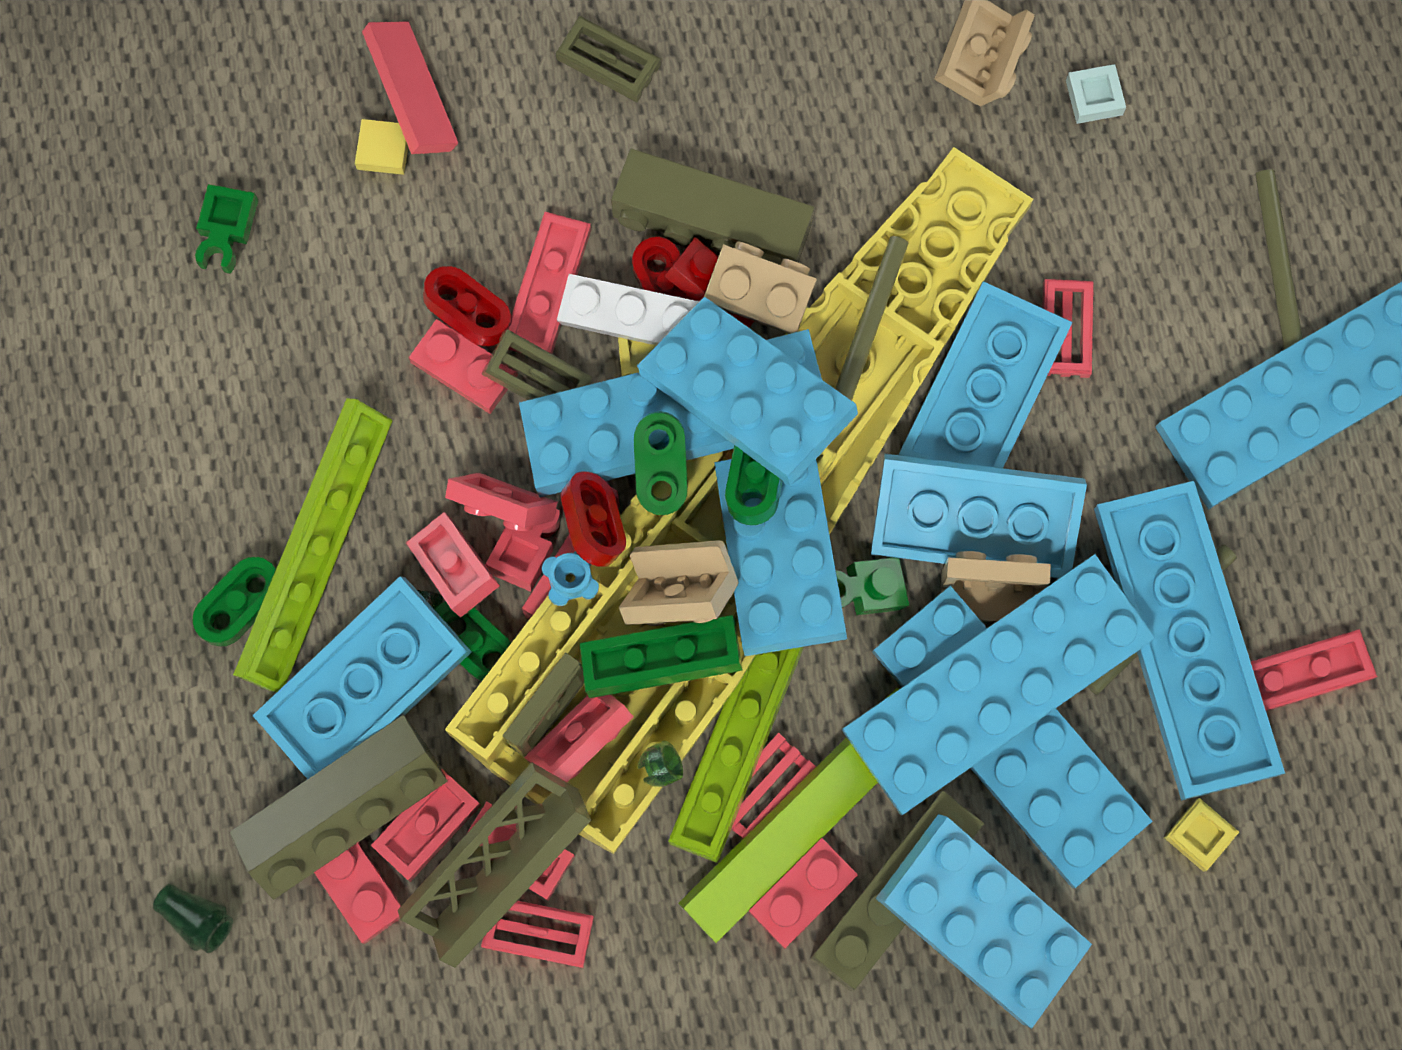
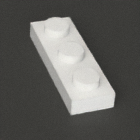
(620, 310)

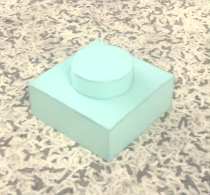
(1095, 94)

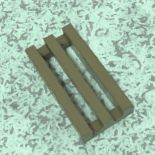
(642, 78)
(499, 356)
(545, 705)

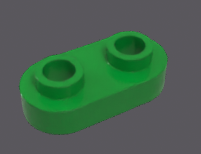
(660, 464)
(751, 480)
(234, 598)
(478, 636)

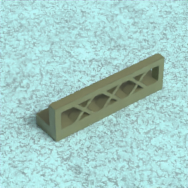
(514, 864)

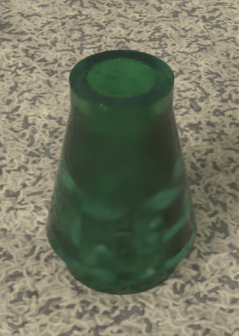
(196, 919)

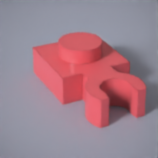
(521, 554)

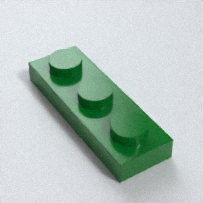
(660, 657)

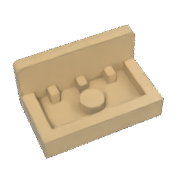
(984, 51)
(760, 288)
(679, 583)
(994, 586)

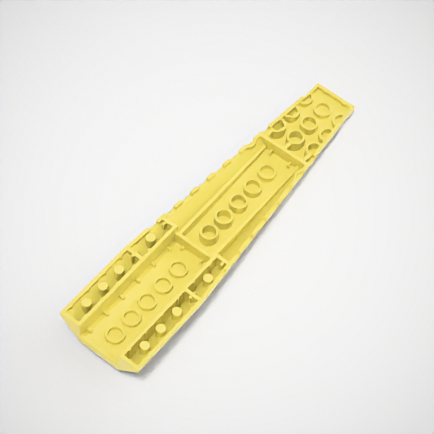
(954, 237)

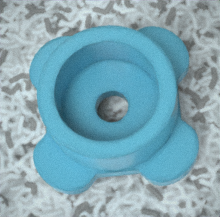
(563, 591)

